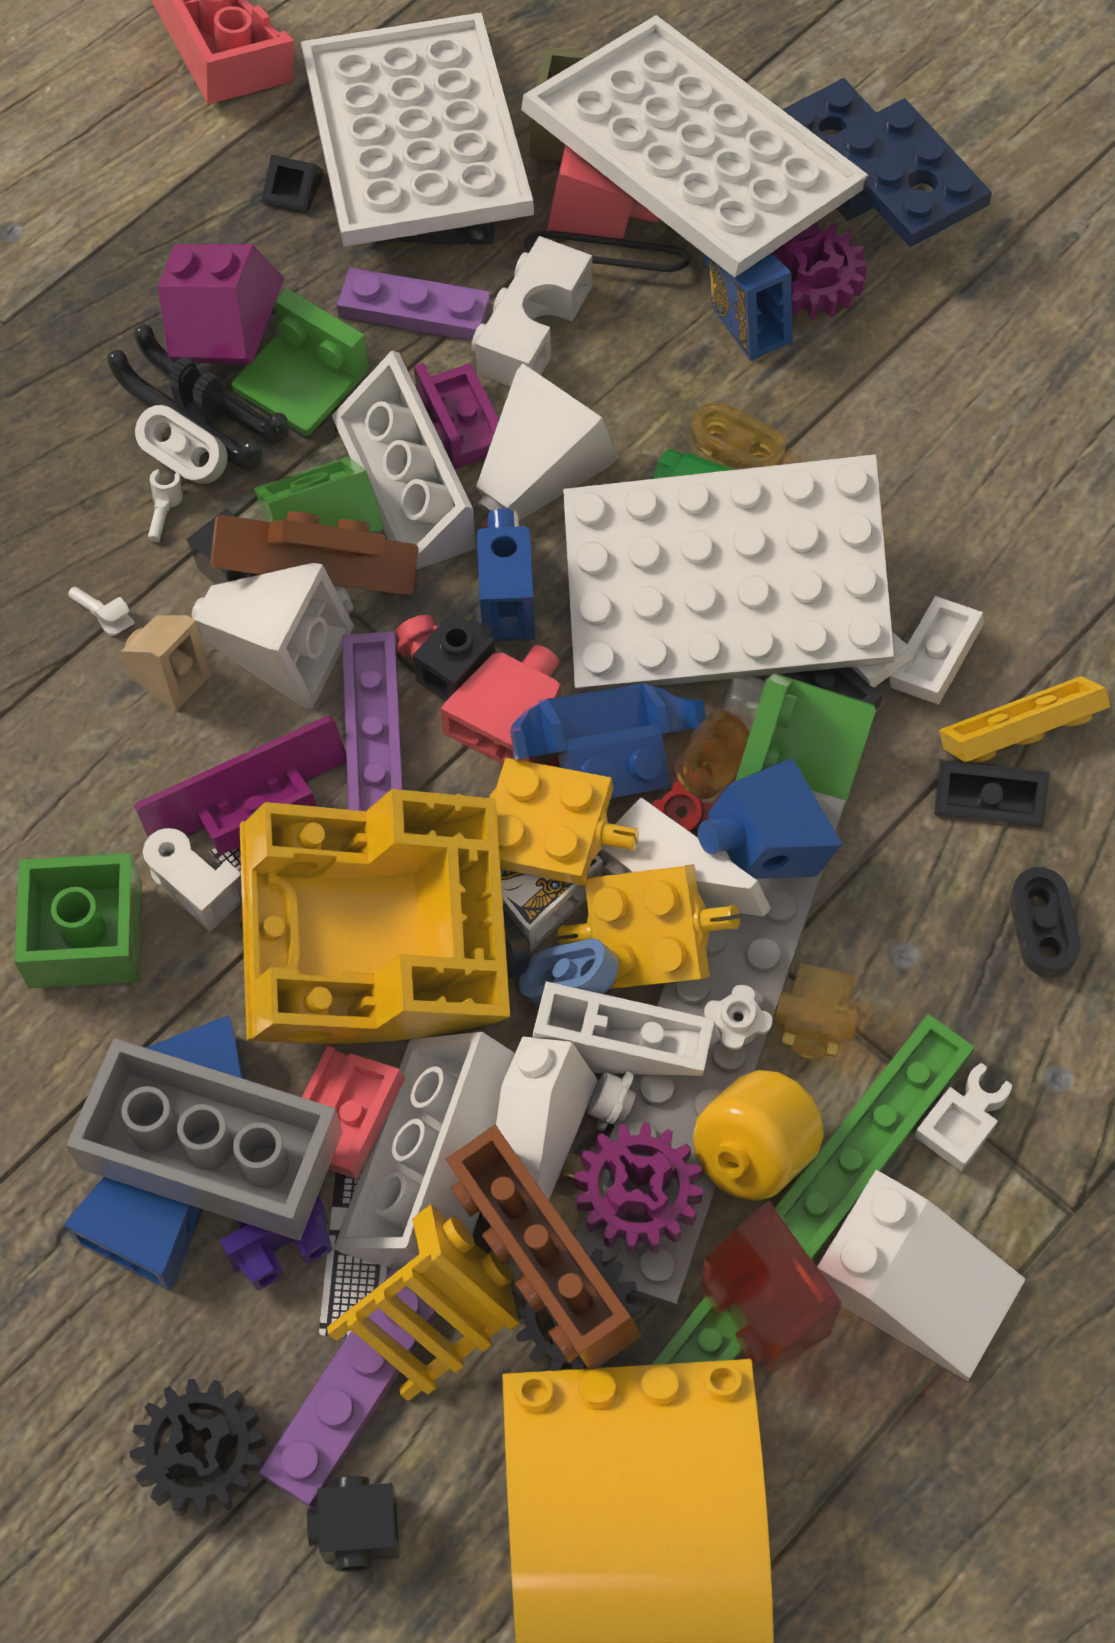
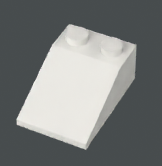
(919, 1276)

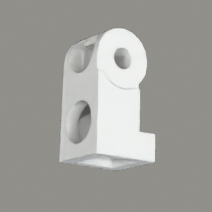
(189, 880)

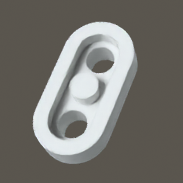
(184, 445)

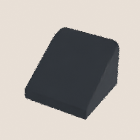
(291, 183)

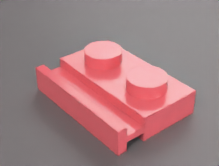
(363, 1098)

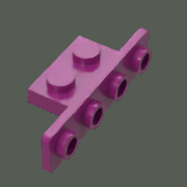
(238, 787)

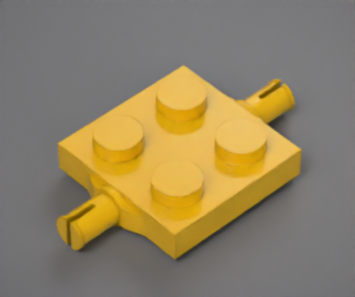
(554, 820)
(651, 924)

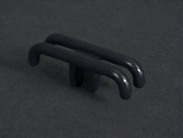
(197, 398)

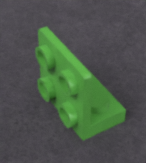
(305, 365)
(814, 728)

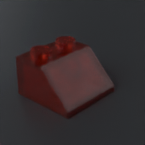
(770, 1290)

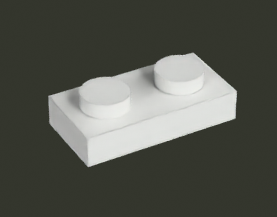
(938, 649)

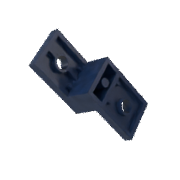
(897, 154)

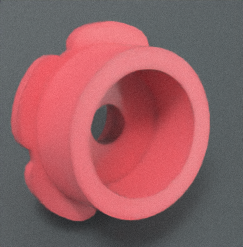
(414, 633)

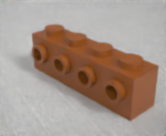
(552, 1260)

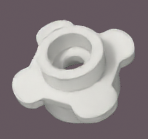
(734, 1033)
(611, 1099)

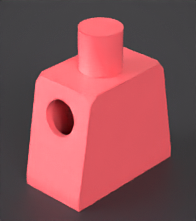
(591, 202)
(496, 697)

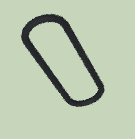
(617, 242)

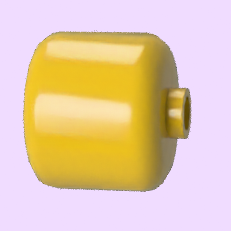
(758, 1135)

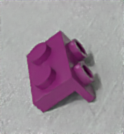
(458, 412)

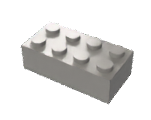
(206, 1138)

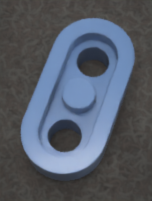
(579, 965)

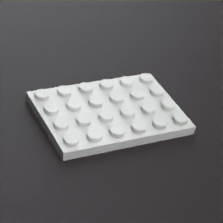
(415, 129)
(694, 144)
(728, 574)

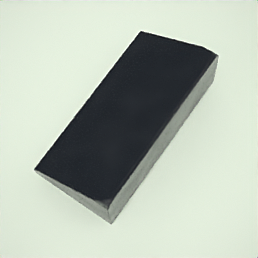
(991, 792)

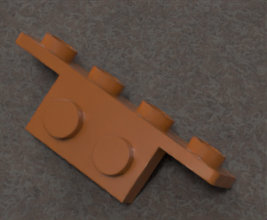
(347, 552)

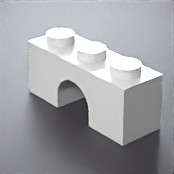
(545, 282)

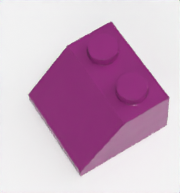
(217, 301)

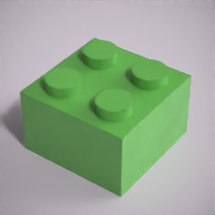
(78, 921)

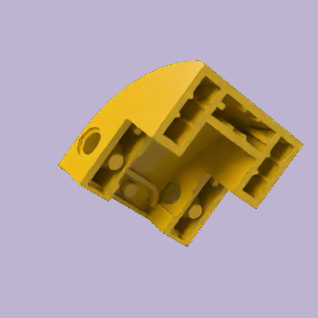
(373, 920)
(637, 1505)

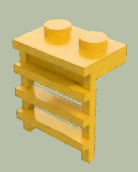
(456, 1282)

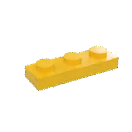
(1024, 720)

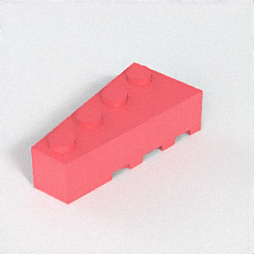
(228, 46)

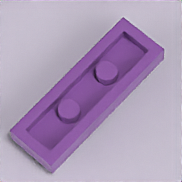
(413, 304)

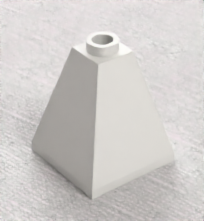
(541, 447)
(278, 627)

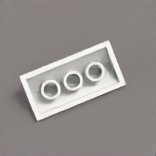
(406, 464)

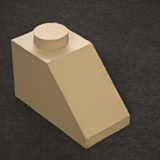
(167, 658)

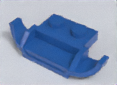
(608, 733)

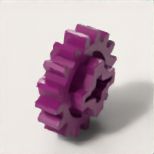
(823, 270)
(621, 1205)

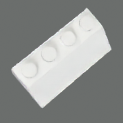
(441, 1106)

